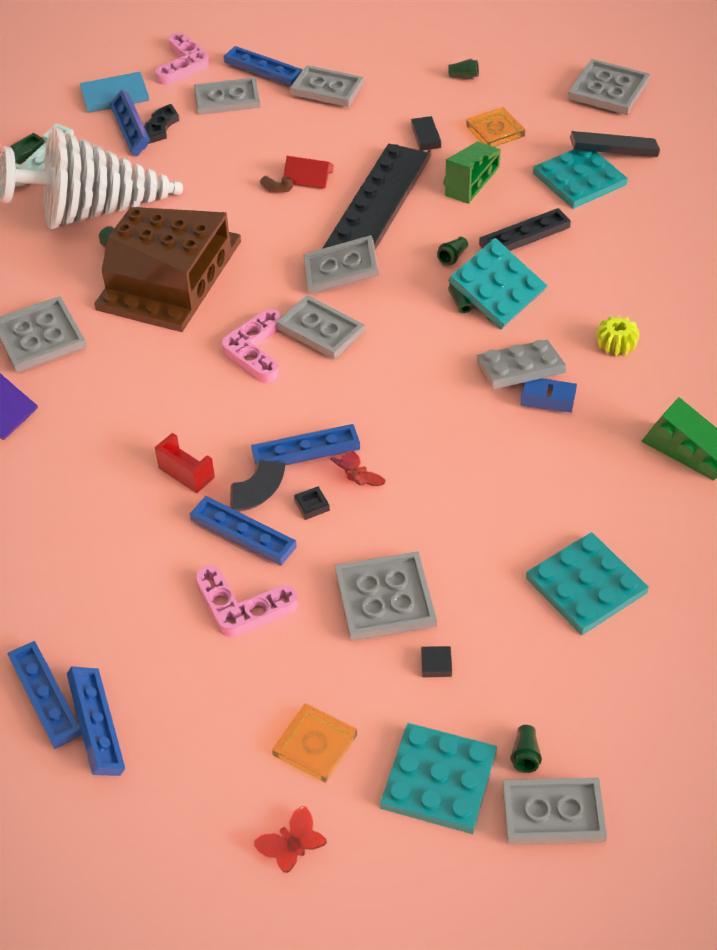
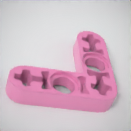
(191, 58)
(240, 345)
(234, 610)

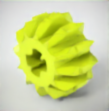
(617, 335)

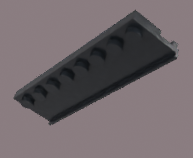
(380, 195)

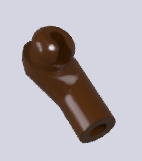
(277, 187)

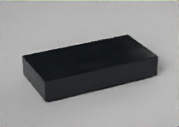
(426, 133)

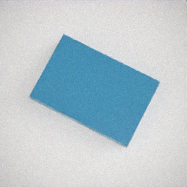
(101, 92)

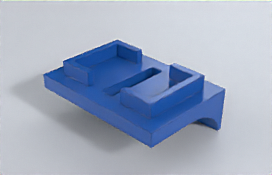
(561, 398)

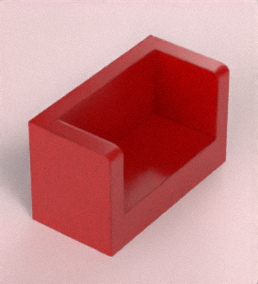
(182, 466)

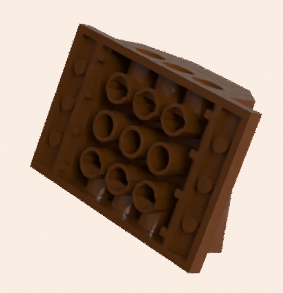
(164, 264)

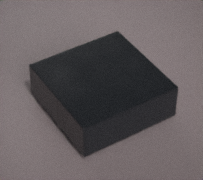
(311, 502)
(436, 661)

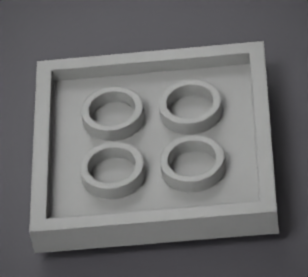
(609, 86)
(39, 334)
(385, 596)

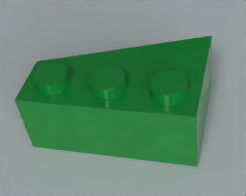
(470, 171)
(686, 438)

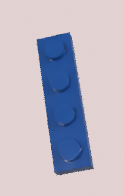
(262, 65)
(129, 122)
(308, 446)
(243, 530)
(44, 694)
(95, 721)

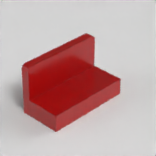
(308, 171)

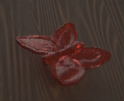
(350, 463)
(292, 843)

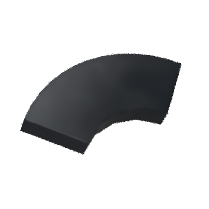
(160, 122)
(258, 488)

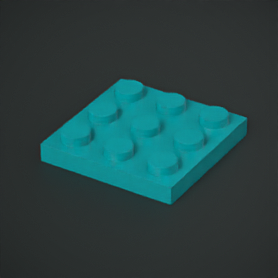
(580, 176)
(497, 283)
(587, 583)
(439, 778)

